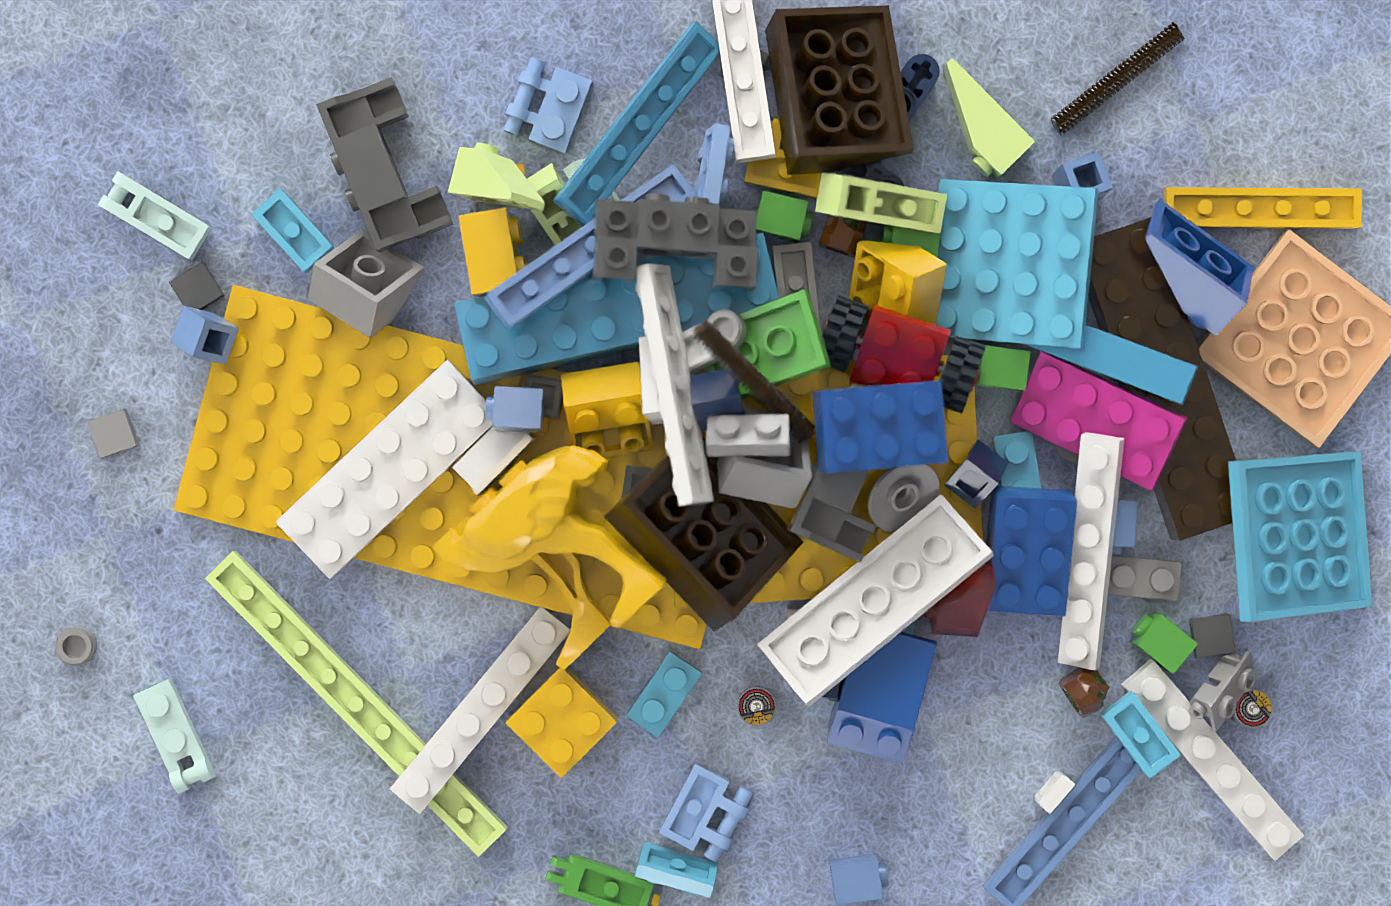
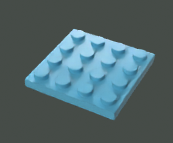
(1016, 261)
(1300, 535)

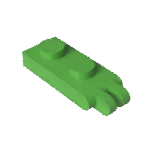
(598, 882)

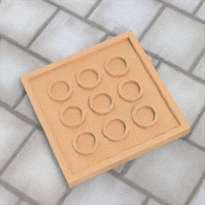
(1302, 340)

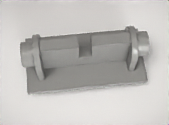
(1233, 677)

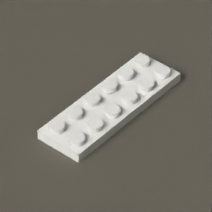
(387, 470)
(875, 600)

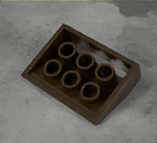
(837, 87)
(710, 551)

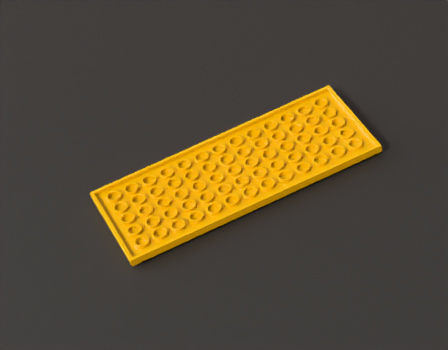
(313, 388)

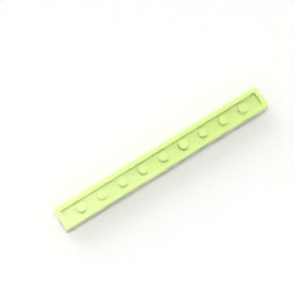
(348, 695)

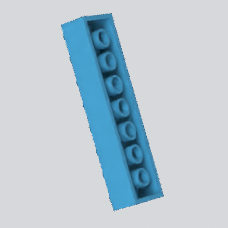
(597, 318)

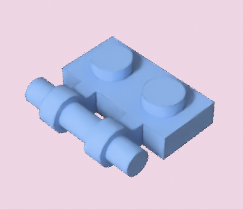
(559, 110)
(713, 155)
(695, 806)

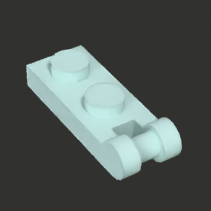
(156, 216)
(174, 735)

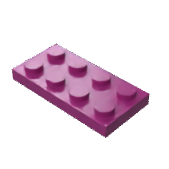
(1069, 401)

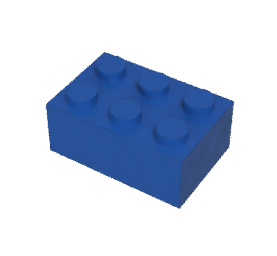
(880, 427)
(1031, 549)

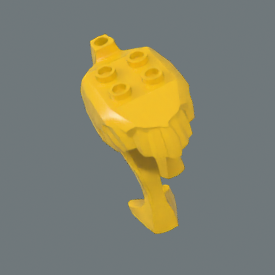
(536, 522)

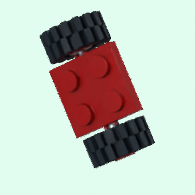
(900, 351)

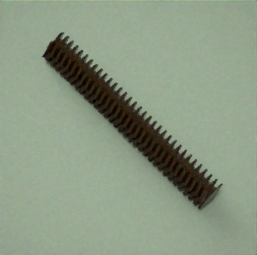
(1117, 78)
(753, 378)

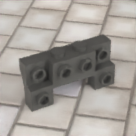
(373, 178)
(675, 230)
(826, 509)

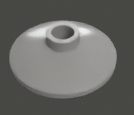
(902, 495)

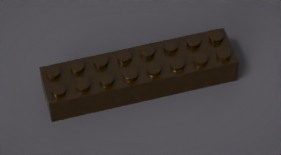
(1139, 306)

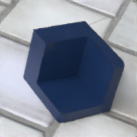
(715, 395)
(977, 474)

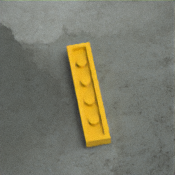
(1268, 207)

